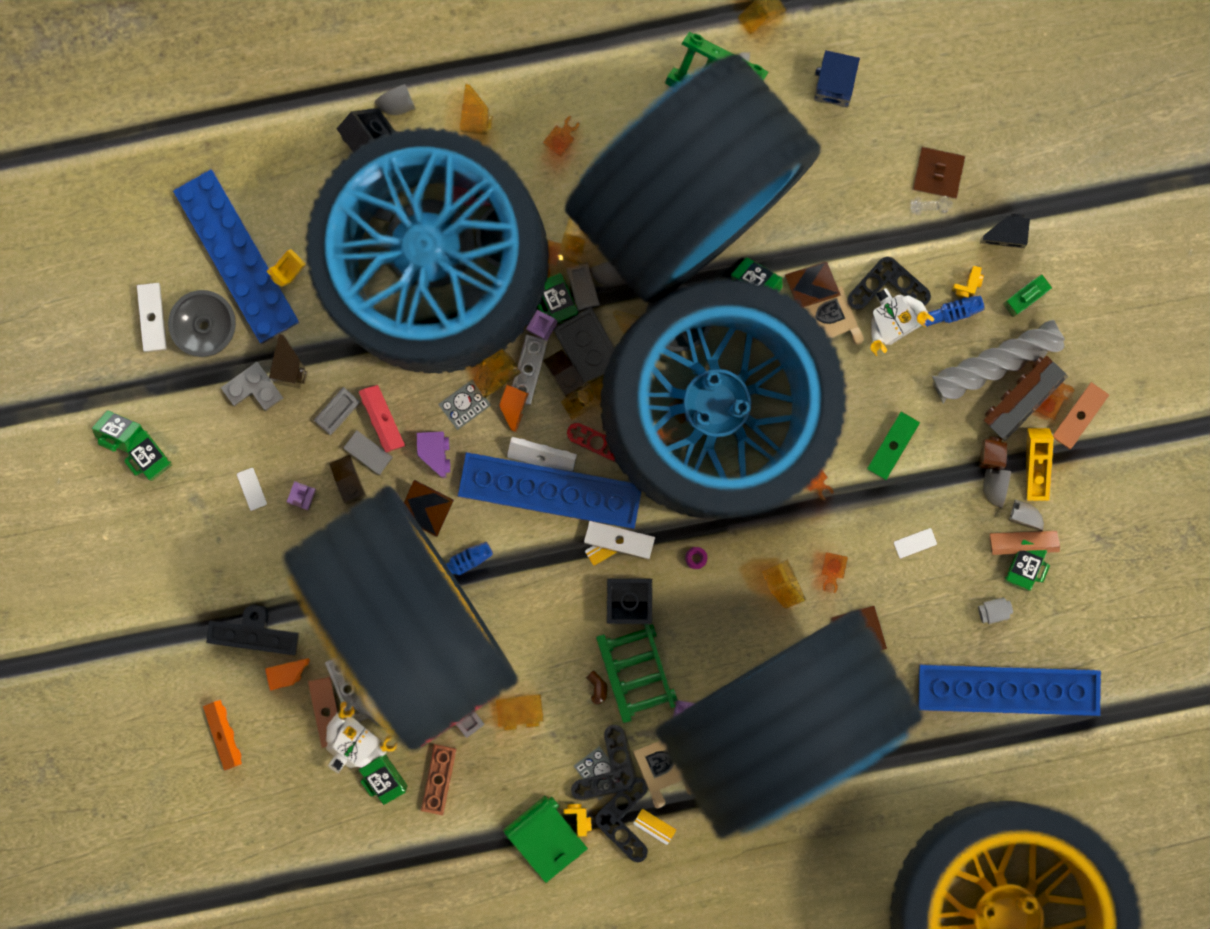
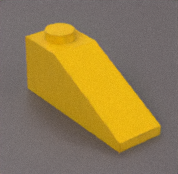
(1038, 463)

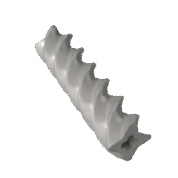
(995, 362)

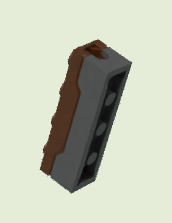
(1025, 397)

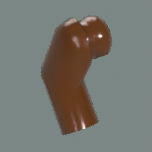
(600, 688)

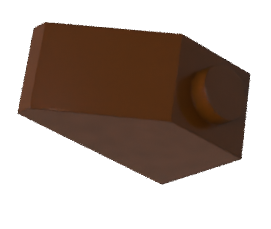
(993, 454)

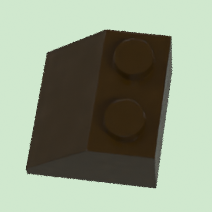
(286, 365)

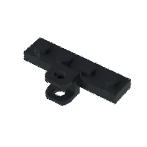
(253, 634)

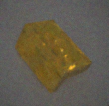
(519, 711)

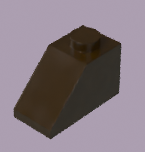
(563, 373)
(347, 480)

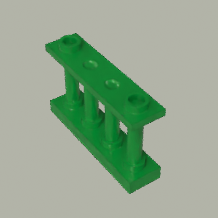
(698, 44)
(615, 666)

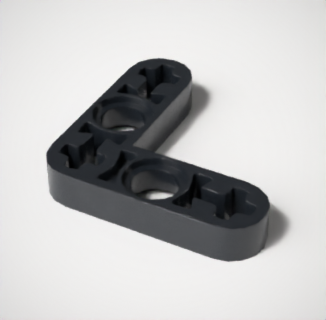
(892, 278)
(618, 769)
(617, 814)

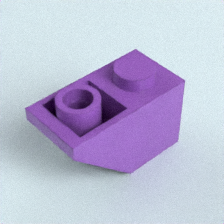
(432, 450)

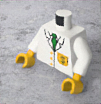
(895, 319)
(351, 742)

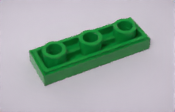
(900, 434)

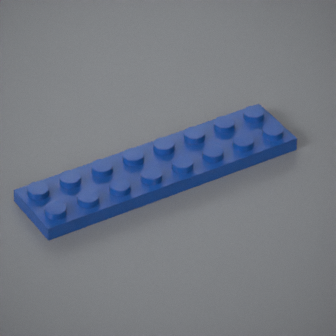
(236, 256)
(549, 490)
(1009, 690)

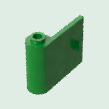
(543, 836)

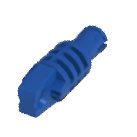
(957, 310)
(469, 558)

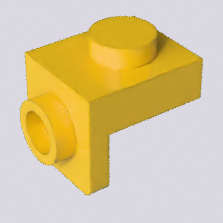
(286, 268)
(974, 280)
(583, 822)

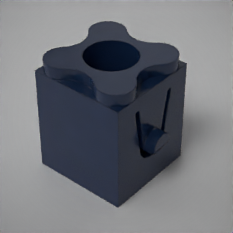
(836, 78)

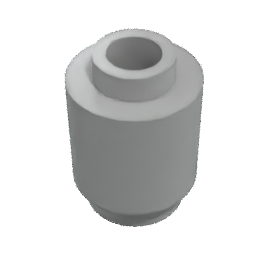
(995, 610)

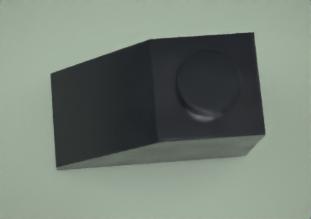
(1010, 232)

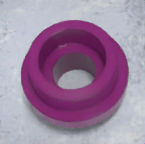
(696, 550)

